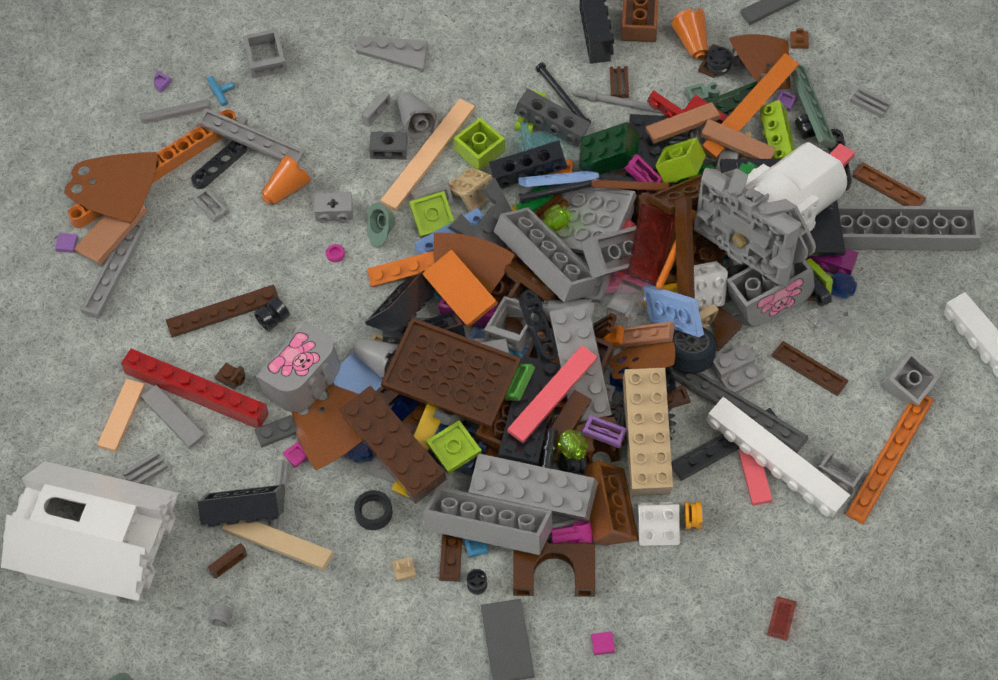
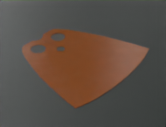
(119, 185)
(326, 434)

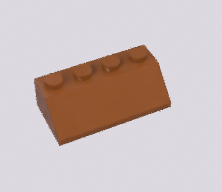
(612, 510)

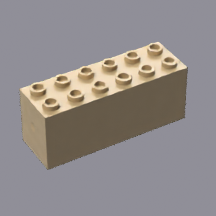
(647, 432)

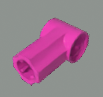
(575, 533)

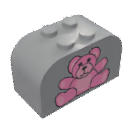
(763, 299)
(300, 369)

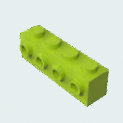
(777, 129)

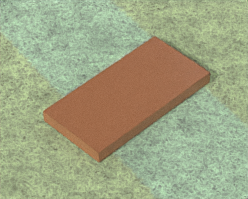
(106, 237)

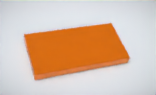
(460, 288)

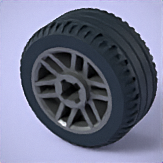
(694, 353)

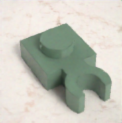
(702, 91)

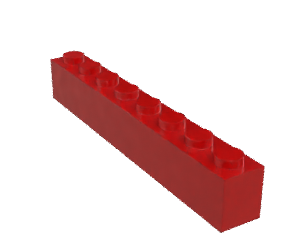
(195, 388)

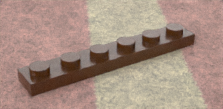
(220, 311)

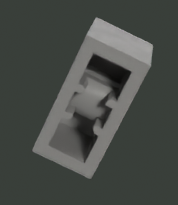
(333, 206)

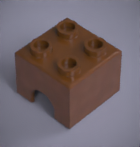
(597, 446)

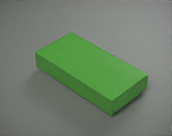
(519, 382)

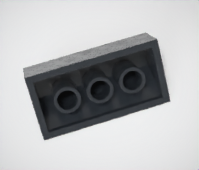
(402, 304)
(242, 505)

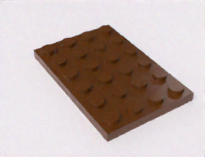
(451, 372)

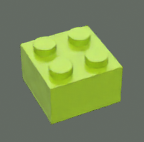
(479, 144)
(680, 161)

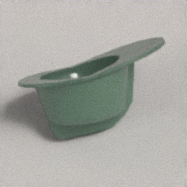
(379, 218)

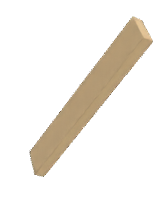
(281, 543)

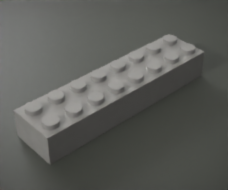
(910, 227)

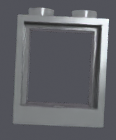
(261, 67)
(494, 332)

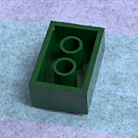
(609, 149)

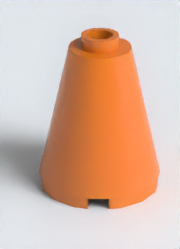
(691, 30)
(284, 181)

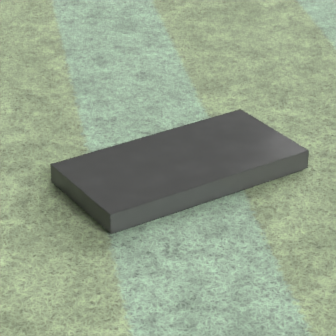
(507, 640)

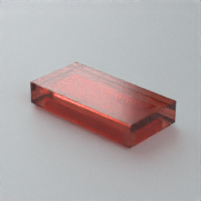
(781, 618)

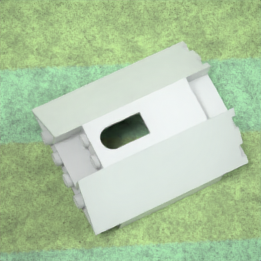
(103, 553)

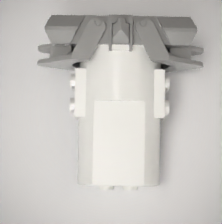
(771, 211)

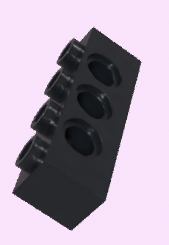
(528, 163)

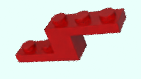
(669, 109)

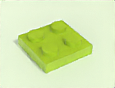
(431, 213)
(453, 447)

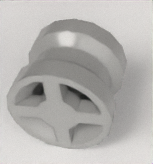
(220, 615)

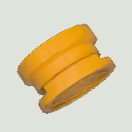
(695, 515)

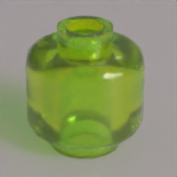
(557, 217)
(573, 444)

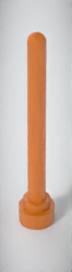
(670, 260)

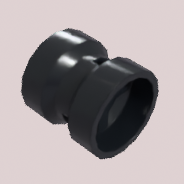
(804, 124)
(476, 577)

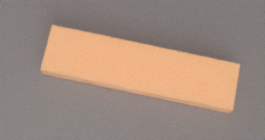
(121, 415)

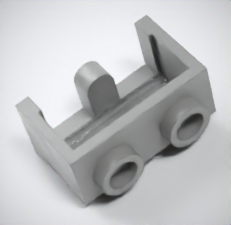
(841, 473)

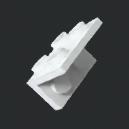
(710, 284)
(658, 523)

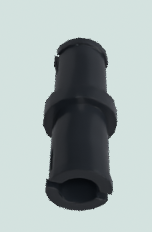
(549, 448)

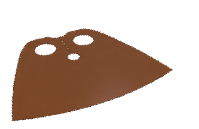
(758, 51)
(480, 256)
(650, 356)

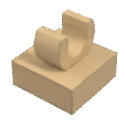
(404, 569)

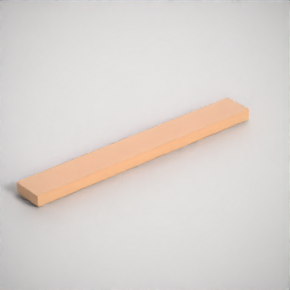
(427, 154)

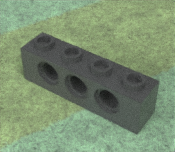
(552, 117)

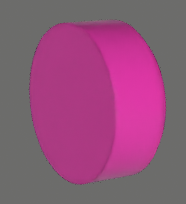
(335, 253)

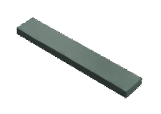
(813, 107)

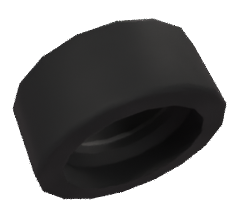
(376, 524)

